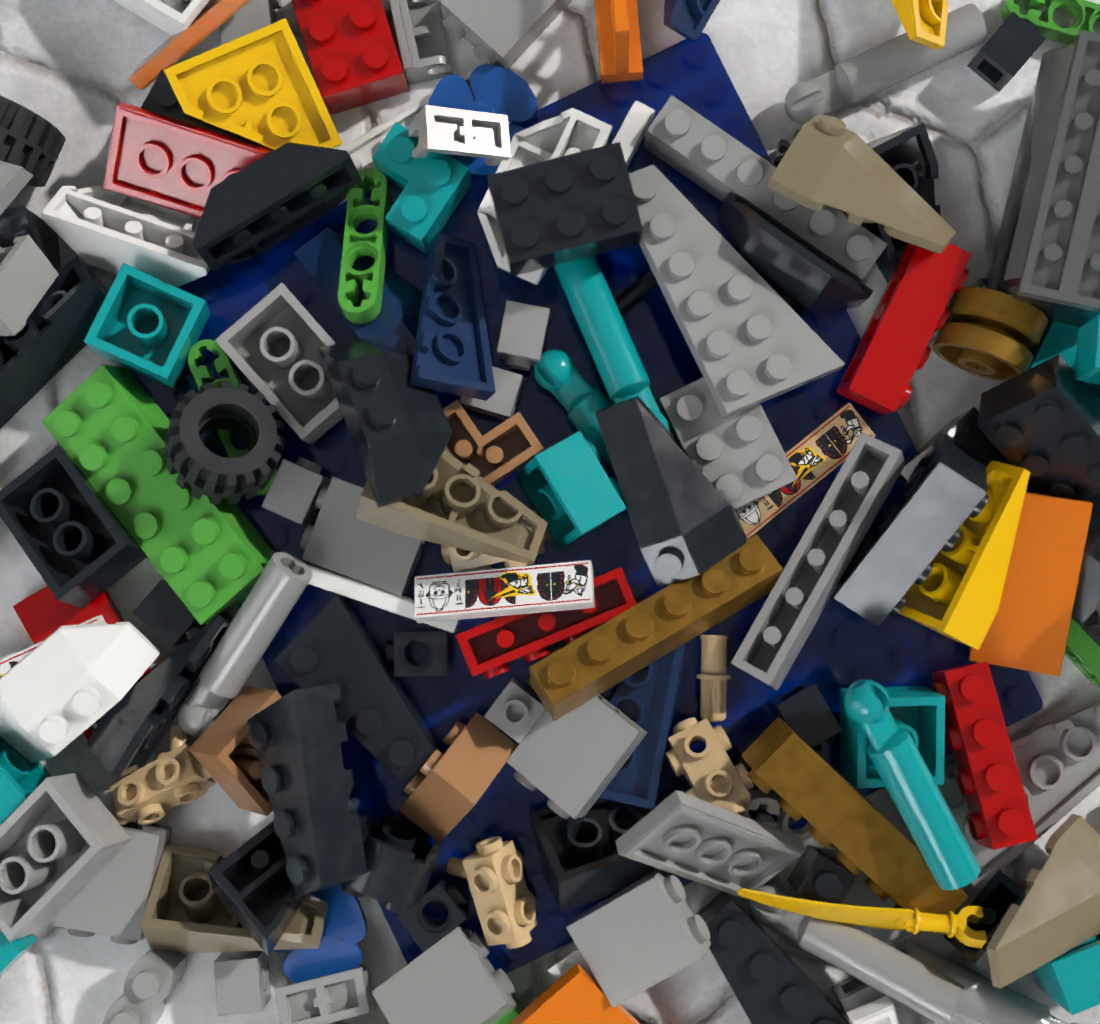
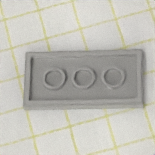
(709, 844)

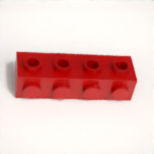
(903, 326)
(528, 635)
(983, 757)

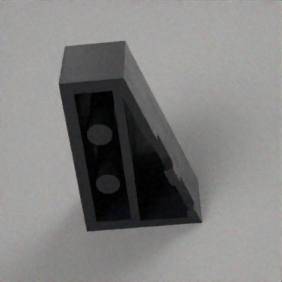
(257, 888)

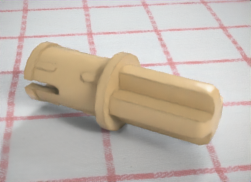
(713, 677)

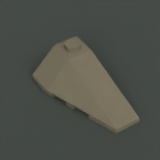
(842, 171)
(461, 513)
(1057, 909)
(191, 918)

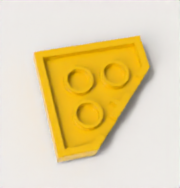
(256, 90)

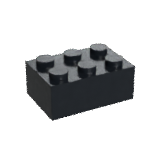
(565, 208)
(1047, 427)
(67, 530)

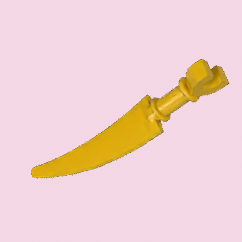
(881, 918)

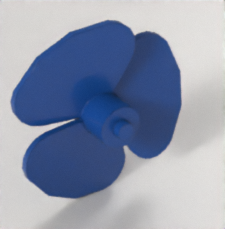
(496, 92)
(338, 947)

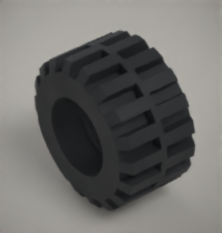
(28, 141)
(231, 411)

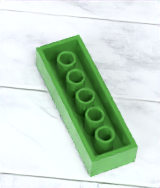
(118, 444)

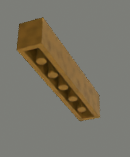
(653, 628)
(847, 820)

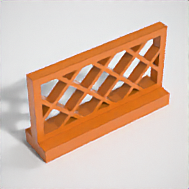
(618, 40)

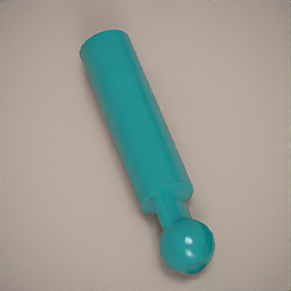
(605, 332)
(559, 375)
(912, 787)

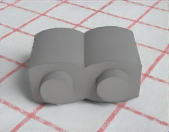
(147, 988)

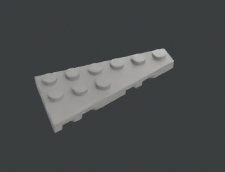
(731, 318)
(1057, 772)

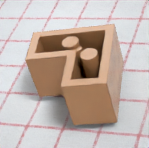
(495, 453)
(228, 752)
(457, 779)

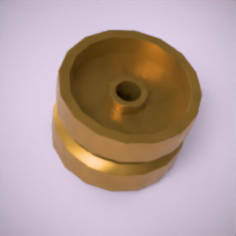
(990, 333)

